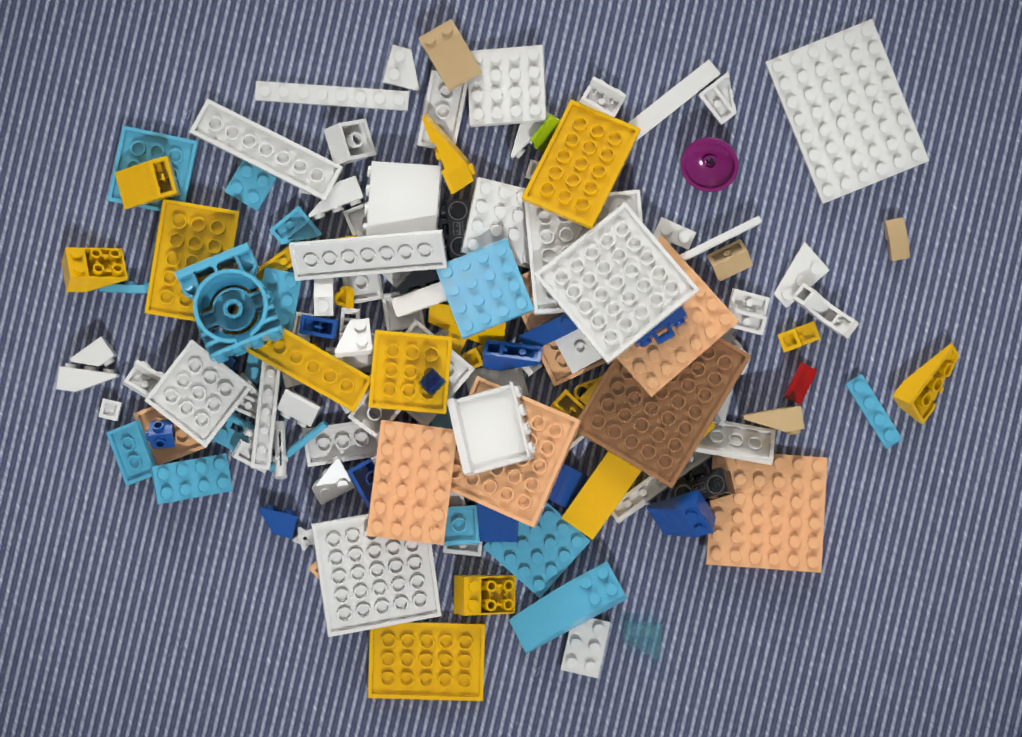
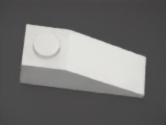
(324, 297)

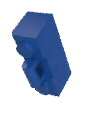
(675, 319)

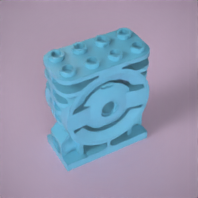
(220, 344)

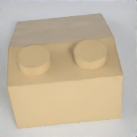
(450, 55)
(783, 419)

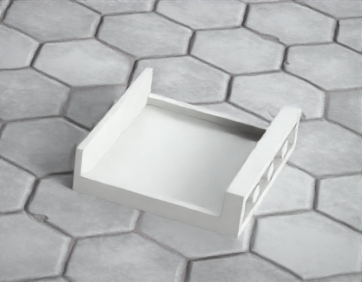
(402, 198)
(491, 429)

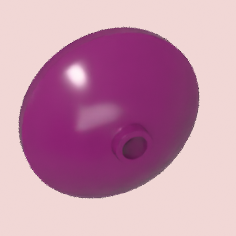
(705, 174)

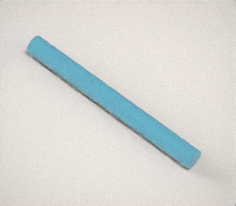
(303, 441)

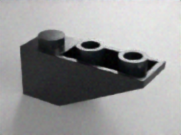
(417, 278)

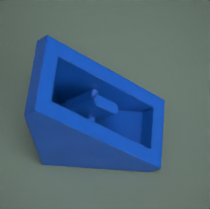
(318, 326)

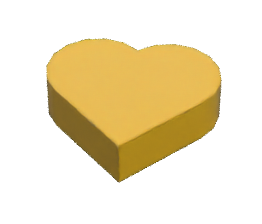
(345, 297)

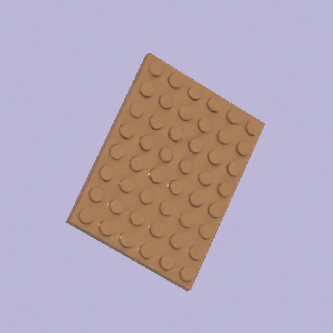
(666, 429)

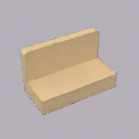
(729, 260)

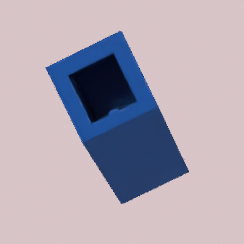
(280, 522)

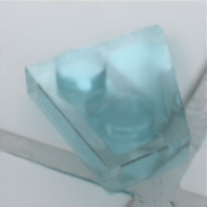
(644, 636)

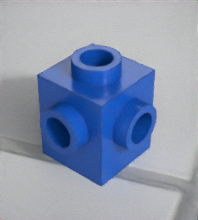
(161, 434)

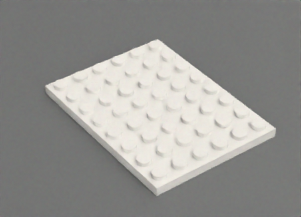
(846, 111)

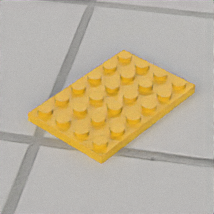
(581, 164)
(186, 237)
(427, 661)

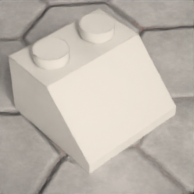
(350, 141)
(299, 407)
(370, 418)

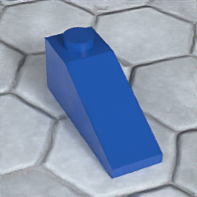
(548, 331)
(509, 355)

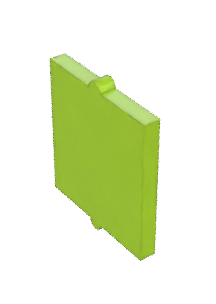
(544, 133)

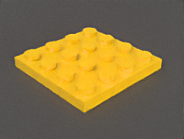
(401, 363)

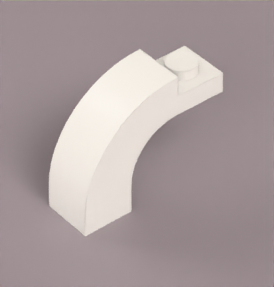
(824, 311)

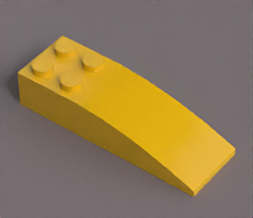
(600, 494)

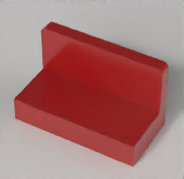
(800, 383)

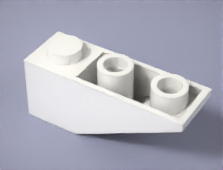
(523, 137)
(343, 193)
(75, 379)

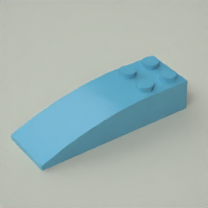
(567, 607)

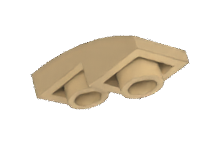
(897, 239)

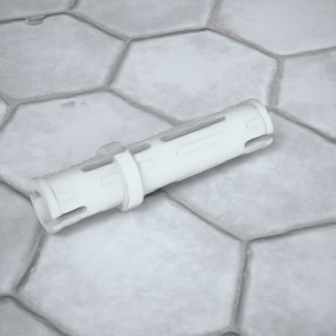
(280, 471)

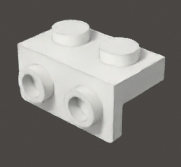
(603, 97)
(142, 378)

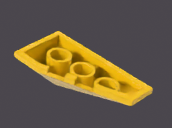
(456, 166)
(442, 316)
(920, 389)

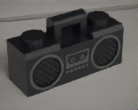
(456, 217)
(712, 485)

